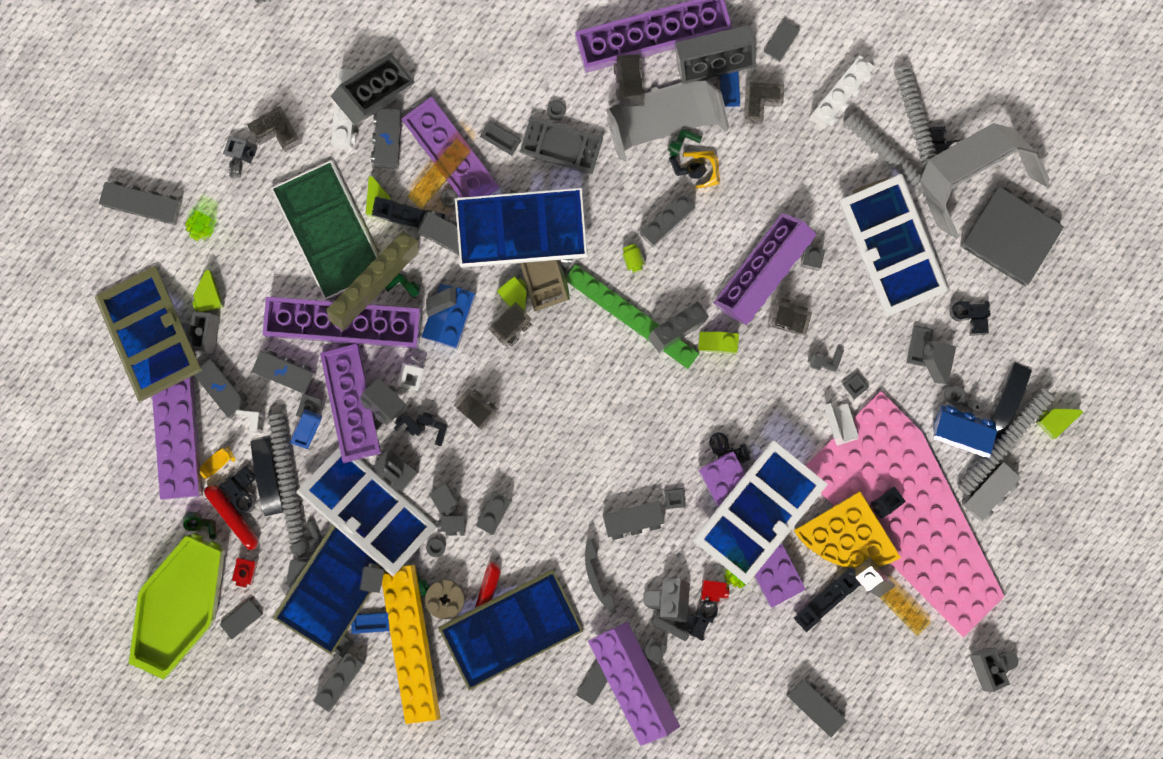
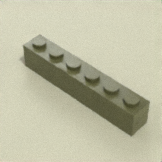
(372, 280)

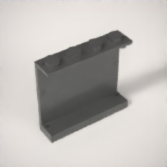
(1012, 236)

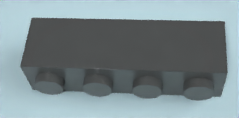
(140, 203)

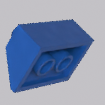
(449, 325)
(965, 430)

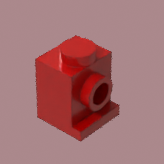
(250, 568)
(714, 590)

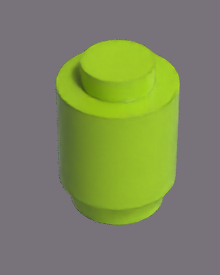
(633, 258)

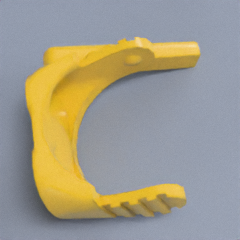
(710, 155)
(216, 462)

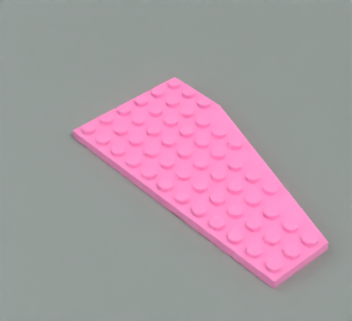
(929, 528)

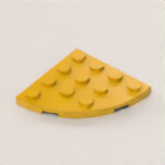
(848, 535)

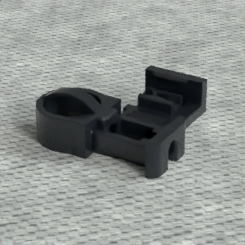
(939, 140)
(978, 316)
(738, 452)
(238, 485)
(696, 623)

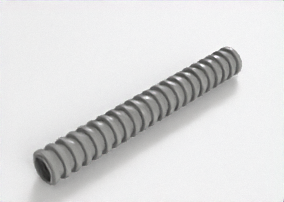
(915, 113)
(884, 151)
(1006, 442)
(286, 477)

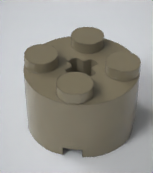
(436, 606)

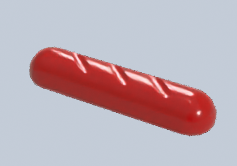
(231, 517)
(489, 584)

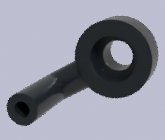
(694, 169)
(427, 420)

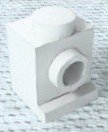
(416, 373)

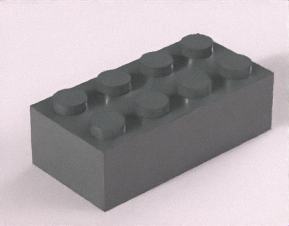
(715, 54)
(372, 89)

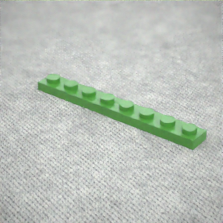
(626, 313)

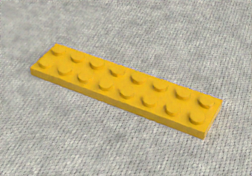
(410, 646)

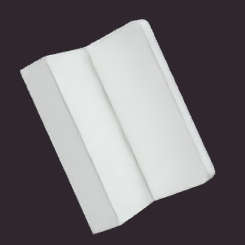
(256, 420)
(841, 423)

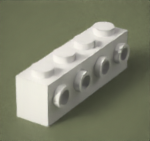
(845, 88)
(343, 129)

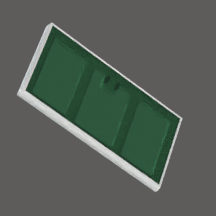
(326, 227)

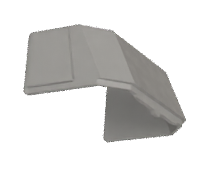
(666, 113)
(970, 158)

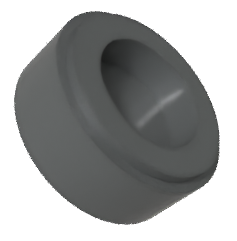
(556, 110)
(435, 547)

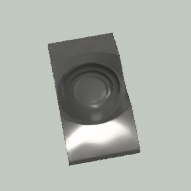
(561, 145)

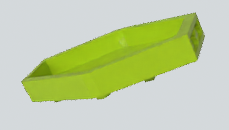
(176, 606)

